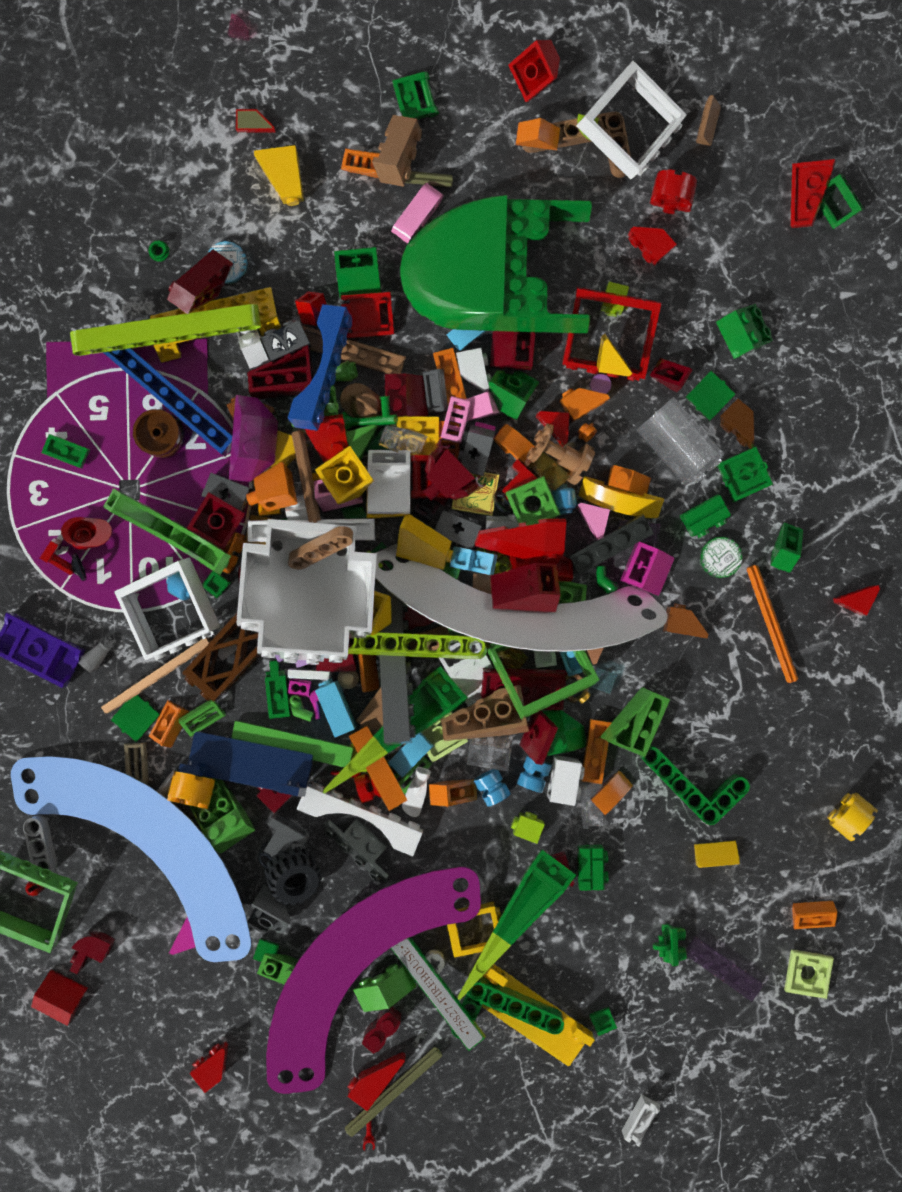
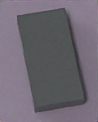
(435, 391)

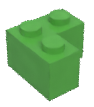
(384, 989)

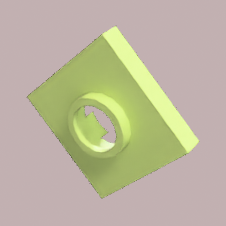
(815, 986)

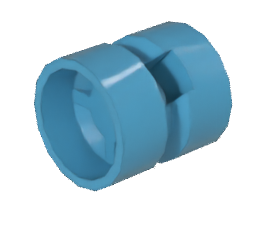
(534, 781)
(492, 787)

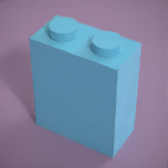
(335, 707)

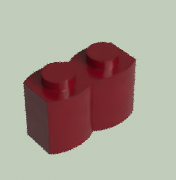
(380, 1029)

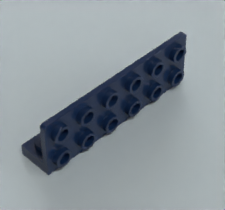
(249, 764)

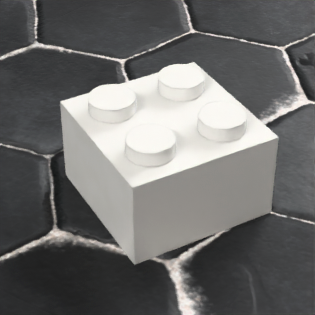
(564, 780)

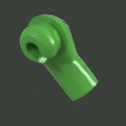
(298, 710)

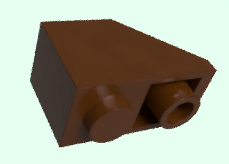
(739, 421)

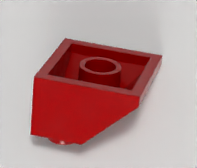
(535, 68)

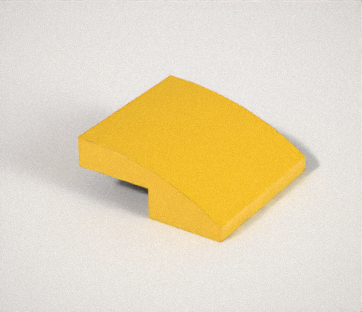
(425, 425)

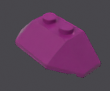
(252, 439)

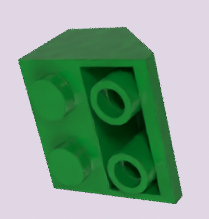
(357, 271)
(744, 330)

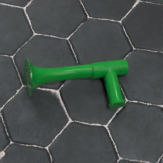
(384, 419)

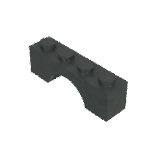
(611, 544)

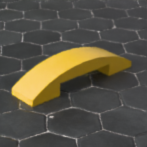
(620, 500)

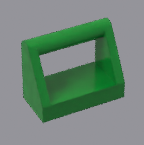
(850, 197)

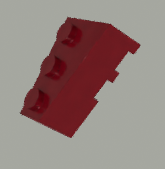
(200, 283)
(283, 377)

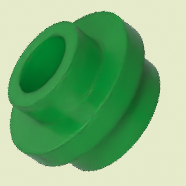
(154, 246)

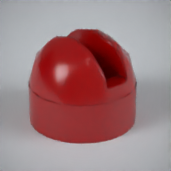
(35, 892)

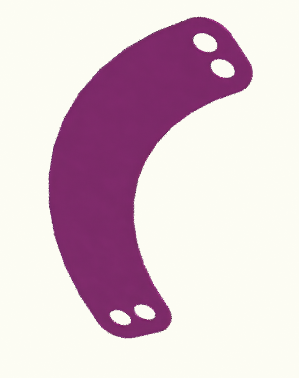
(339, 956)

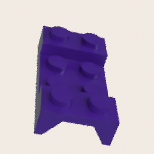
(38, 650)

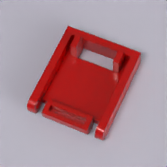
(366, 314)

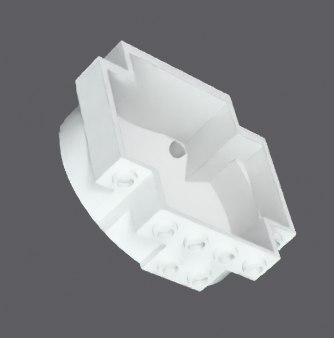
(309, 609)

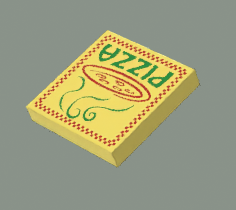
(482, 500)

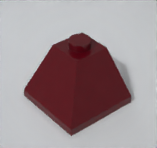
(216, 520)

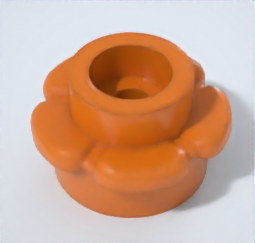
(587, 432)

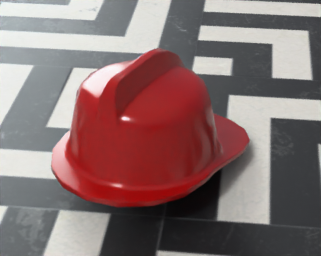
(86, 532)

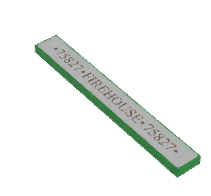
(439, 993)

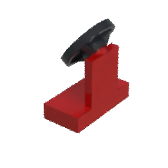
(524, 476)
(75, 567)

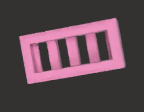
(450, 437)

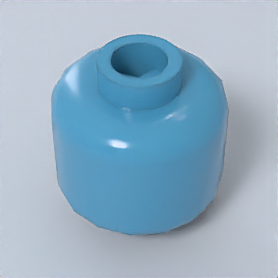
(565, 499)
(177, 587)

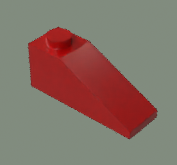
(372, 1081)

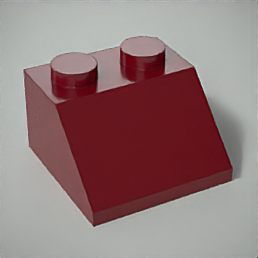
(406, 395)

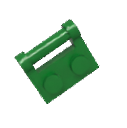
(408, 97)

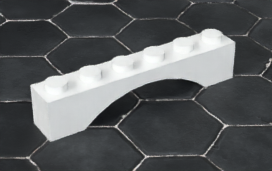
(401, 835)

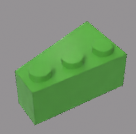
(637, 722)

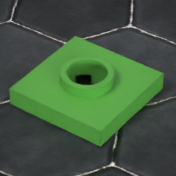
(539, 488)

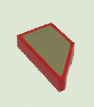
(252, 122)

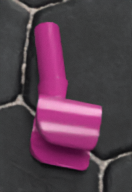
(313, 698)

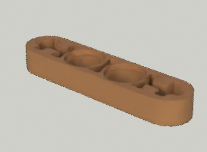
(318, 549)

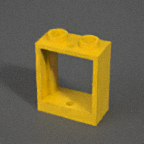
(476, 948)

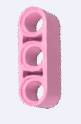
(417, 212)

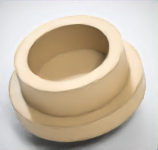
(348, 679)

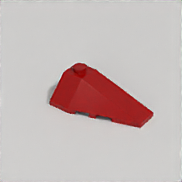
(534, 542)

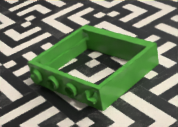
(524, 711)
(23, 930)

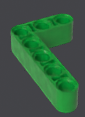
(703, 803)
(503, 1005)

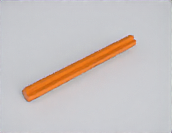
(772, 623)

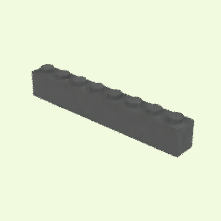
(395, 679)

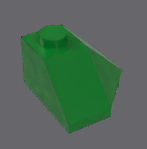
(512, 391)
(569, 735)

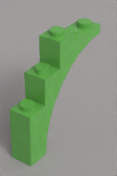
(167, 530)

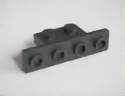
(360, 844)

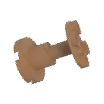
(567, 457)

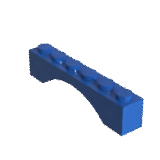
(309, 405)

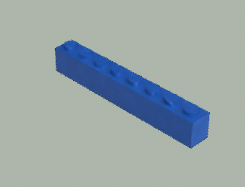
(173, 399)

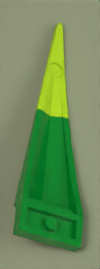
(432, 702)
(537, 890)

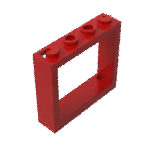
(618, 299)

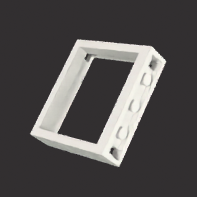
(656, 98)
(139, 624)

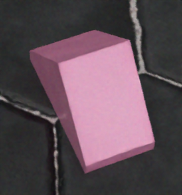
(482, 406)
(595, 518)

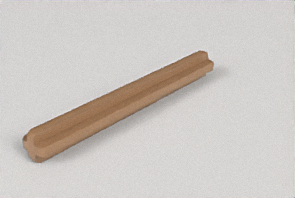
(306, 476)

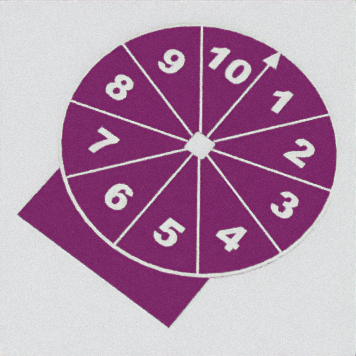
(96, 408)

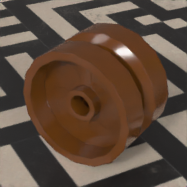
(150, 424)

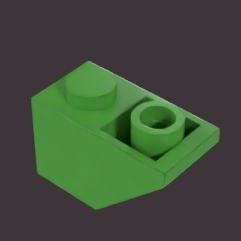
(277, 967)

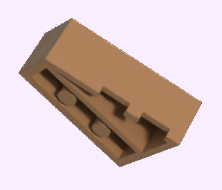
(397, 151)

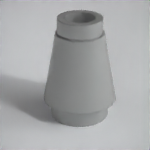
(94, 657)

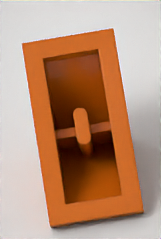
(538, 134)

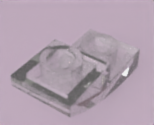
(400, 438)

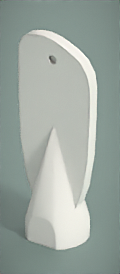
(416, 792)

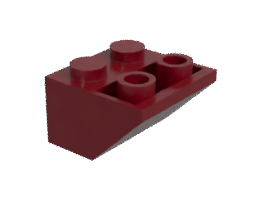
(512, 350)

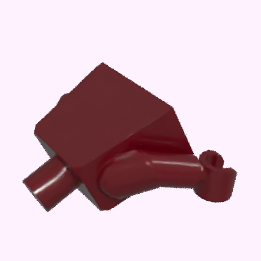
(448, 475)

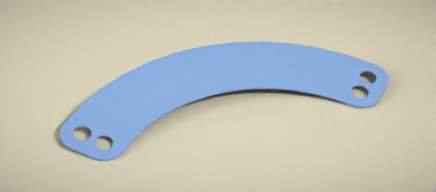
(154, 826)

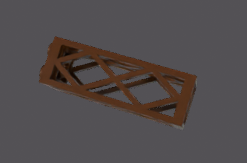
(206, 683)

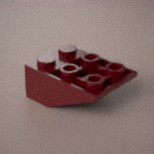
(526, 588)

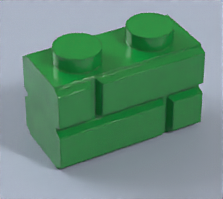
(705, 515)
(591, 867)

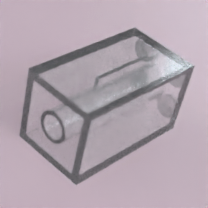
(681, 442)

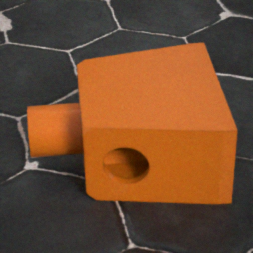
(274, 489)

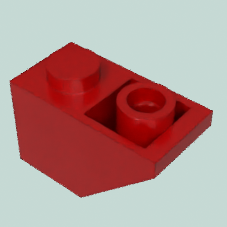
(652, 242)
(210, 1069)

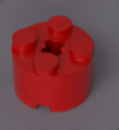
(673, 191)

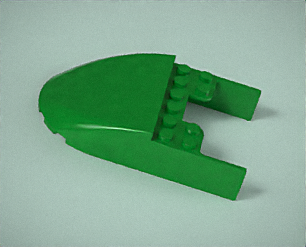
(472, 266)

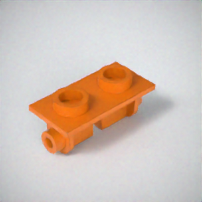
(234, 544)

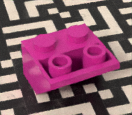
(647, 568)

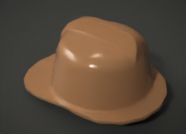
(360, 401)

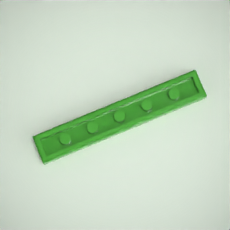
(322, 750)

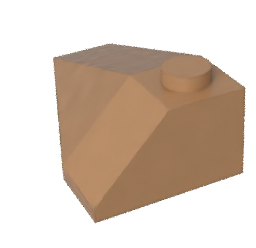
(486, 718)

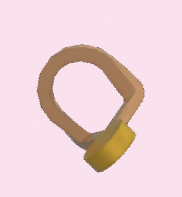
(581, 698)

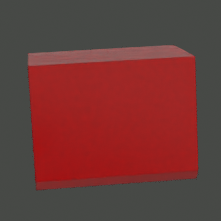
(58, 997)

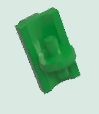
(668, 944)

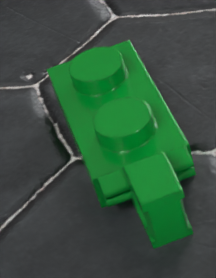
(277, 691)

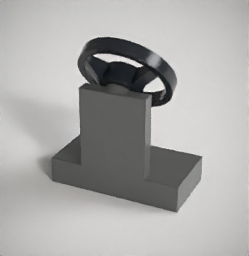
(284, 836)

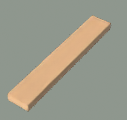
(156, 675)

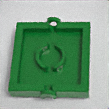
(745, 474)

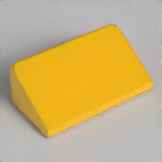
(716, 854)

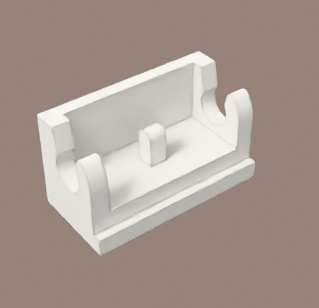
(640, 1119)

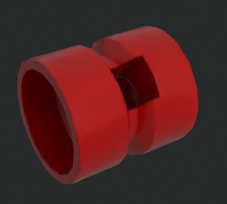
(363, 790)

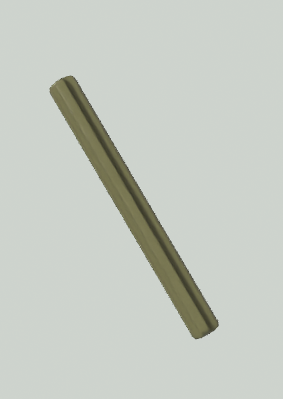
(394, 1091)

